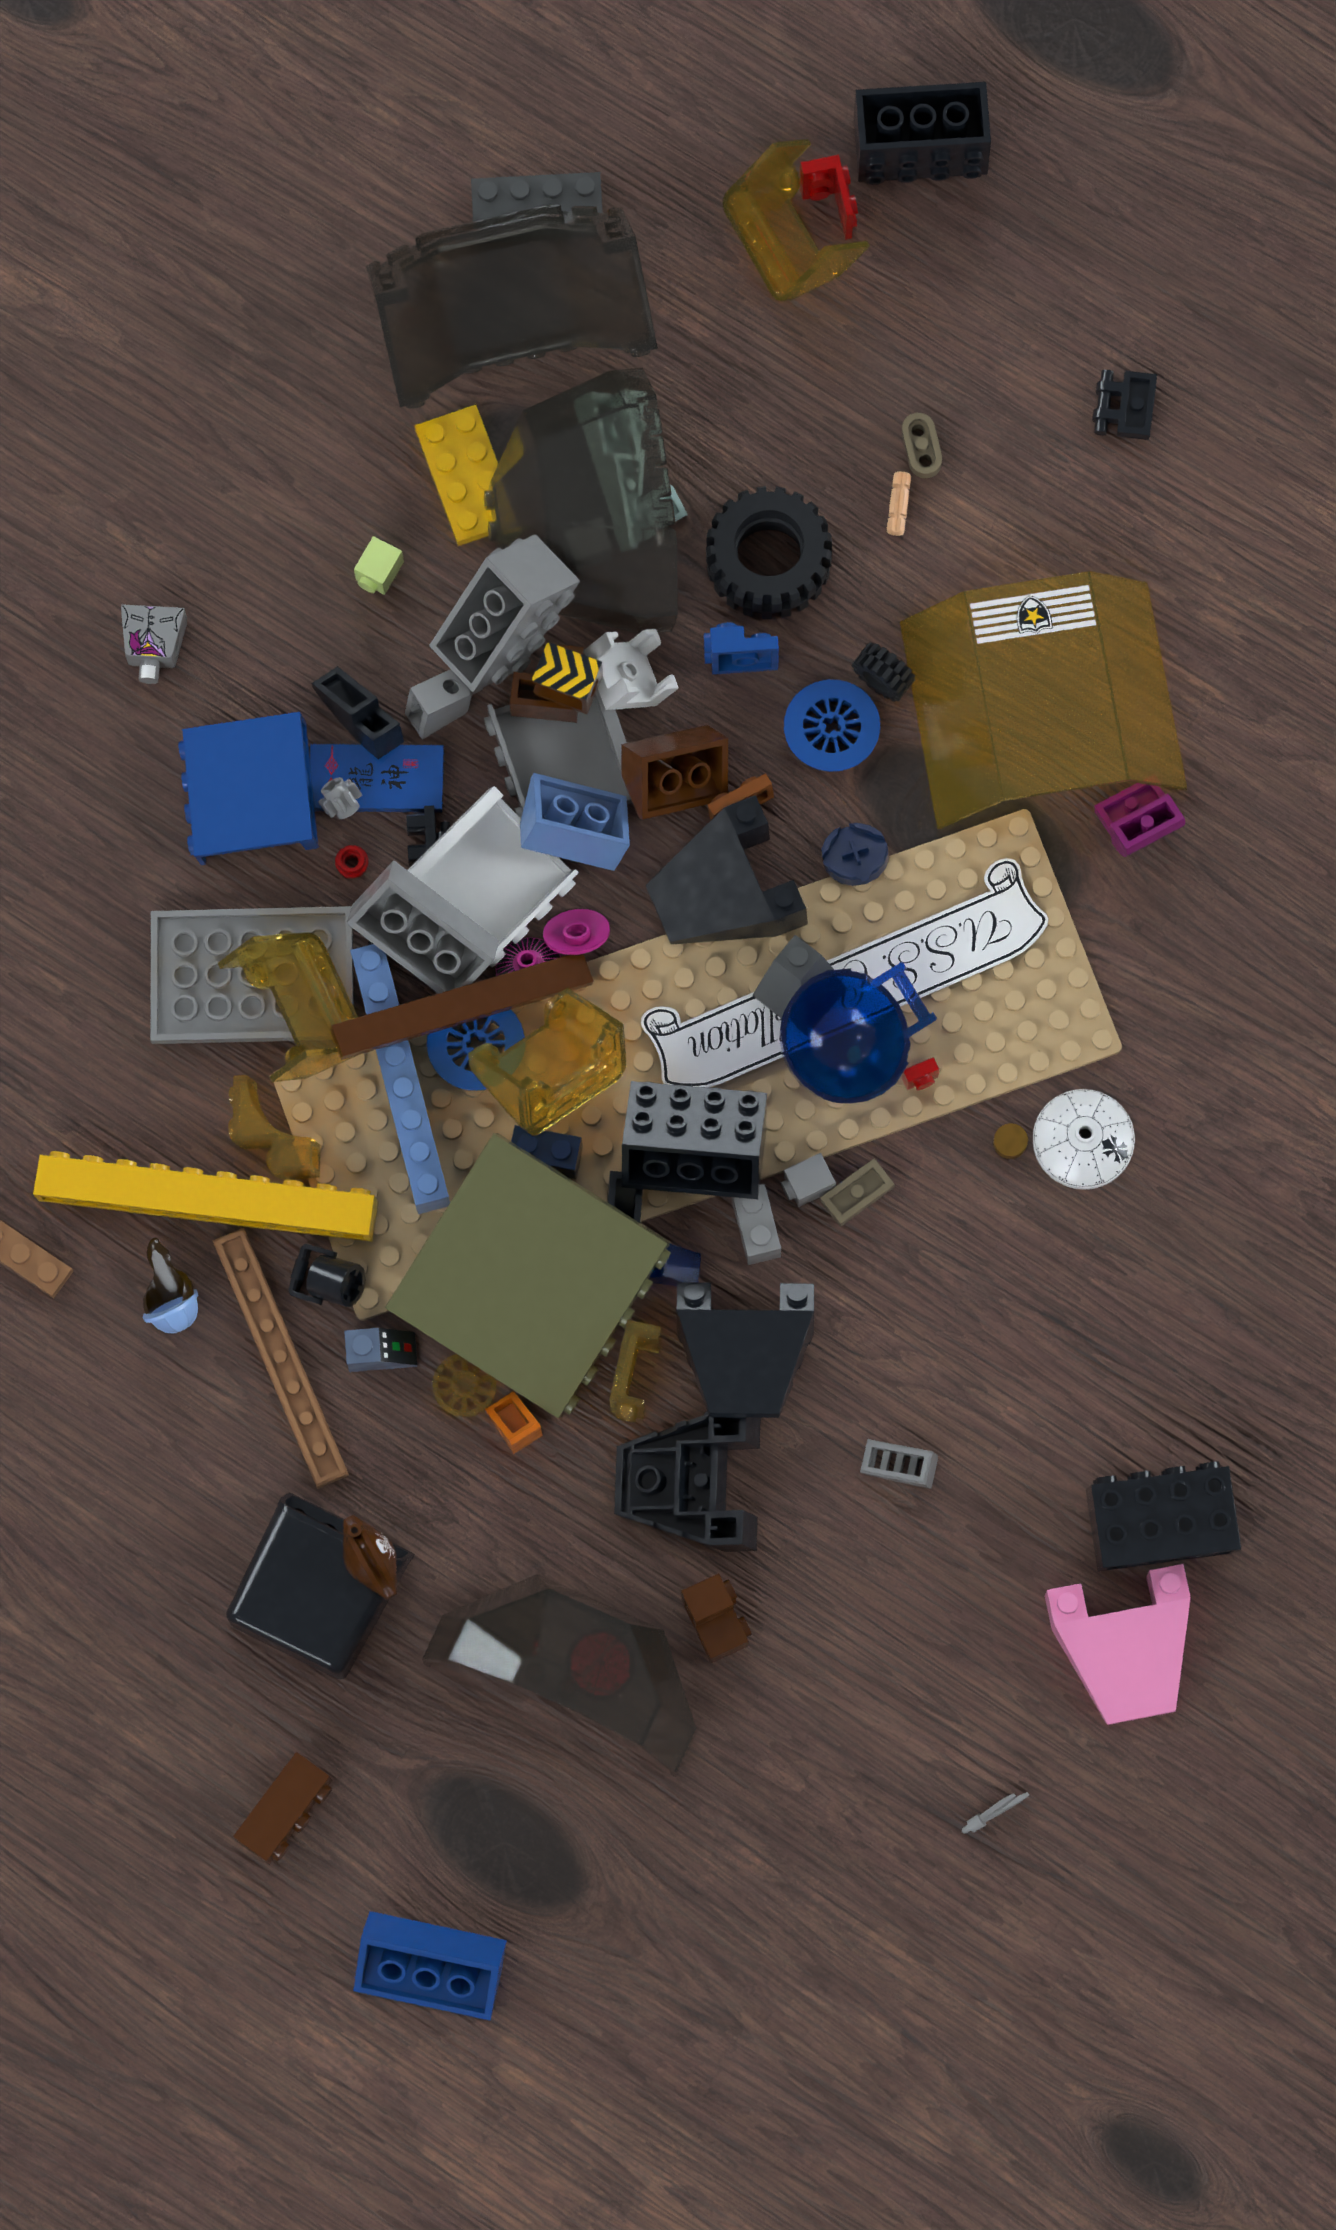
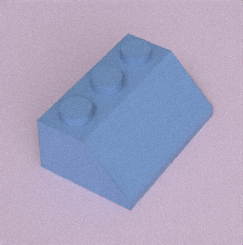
(575, 822)

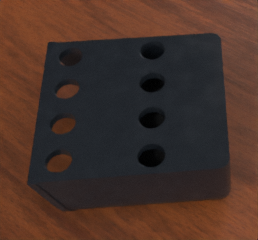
(302, 1593)

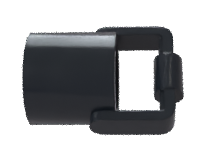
(327, 1278)

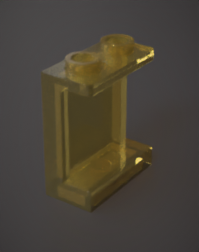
(636, 1337)

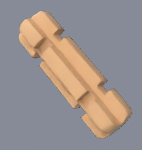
(899, 503)

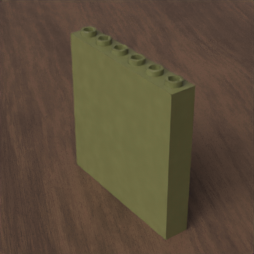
(529, 1276)

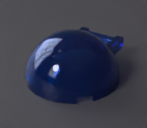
(849, 1034)

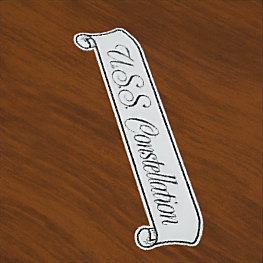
(933, 950)

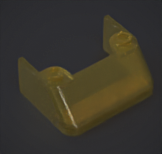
(774, 232)
(306, 991)

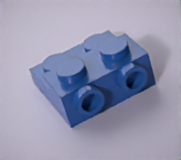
(733, 653)

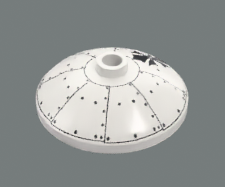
(1077, 1160)

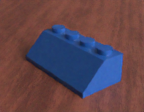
(429, 1965)

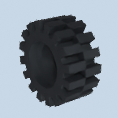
(883, 672)

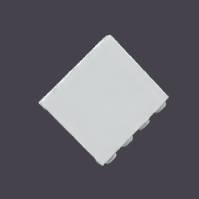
(488, 873)

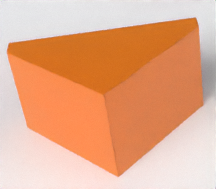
(514, 1422)

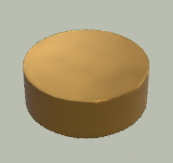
(1010, 1141)

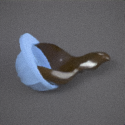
(170, 1298)

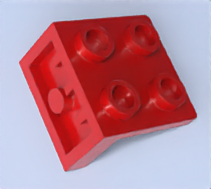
(827, 177)

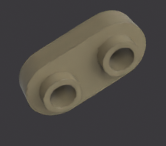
(921, 447)

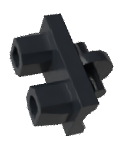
(423, 824)

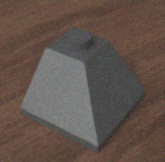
(788, 973)

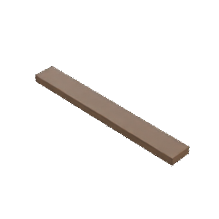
(280, 1358)

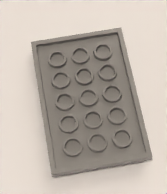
(215, 1005)

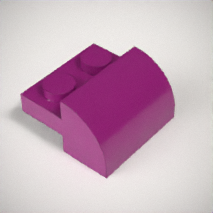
(1138, 817)

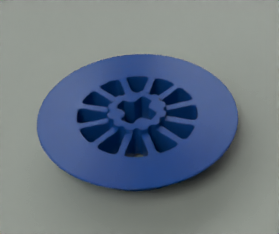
(844, 694)
(444, 1063)

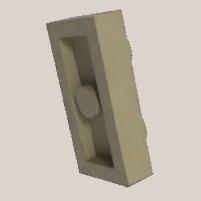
(857, 1192)

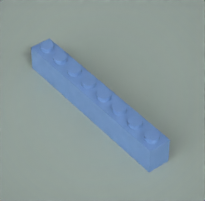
(402, 1086)

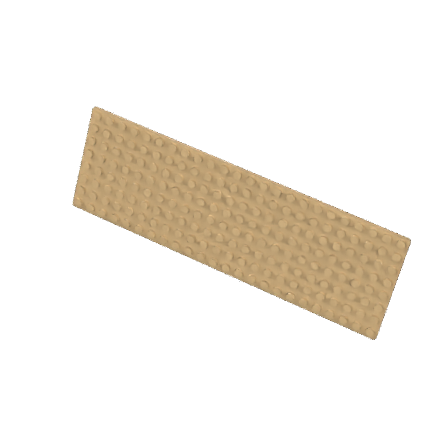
(989, 1038)

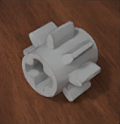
(340, 798)

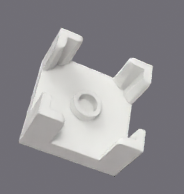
(627, 671)

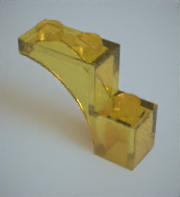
(249, 1129)

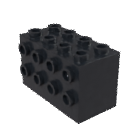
(922, 132)
(694, 1140)
(1163, 1516)

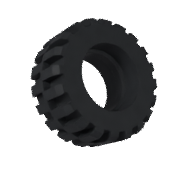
(768, 512)

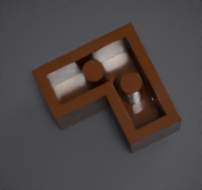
(525, 704)
(713, 1617)

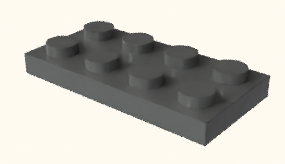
(517, 193)

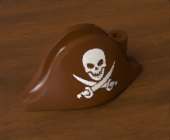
(369, 1557)

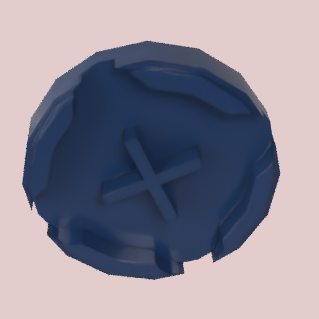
(855, 854)

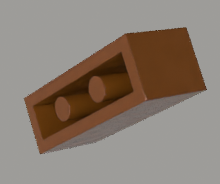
(284, 1809)

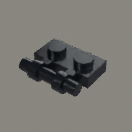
(1136, 404)

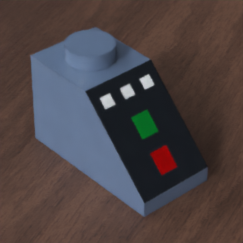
(379, 1349)

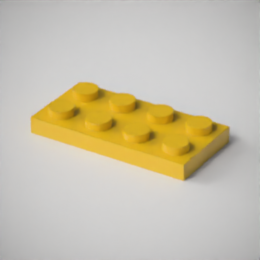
(461, 469)

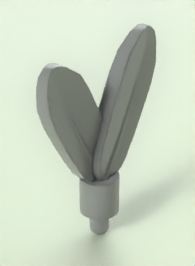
(979, 1820)

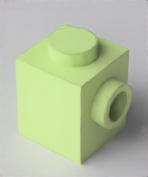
(378, 566)

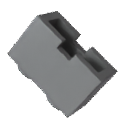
(757, 1227)

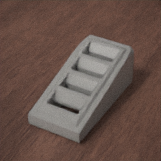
(928, 1468)

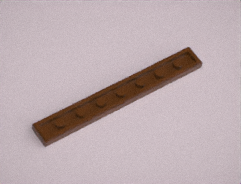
(460, 1005)

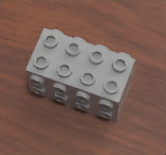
(505, 613)

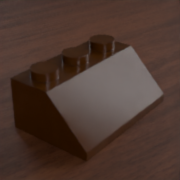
(675, 770)

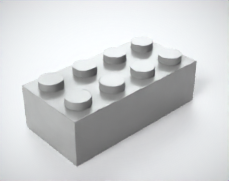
(422, 930)

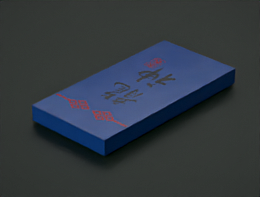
(394, 783)

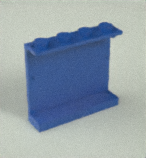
(248, 785)

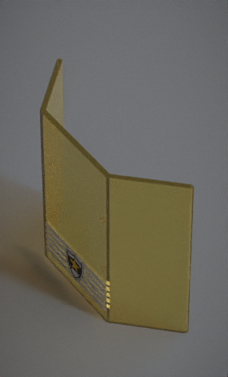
(1040, 692)

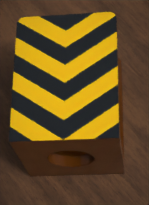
(567, 677)

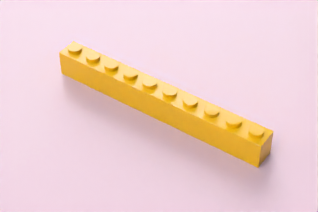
(206, 1197)

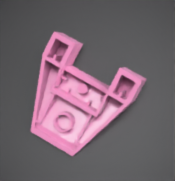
(1130, 1655)

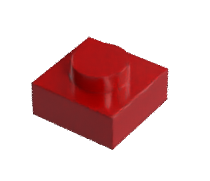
(921, 1075)

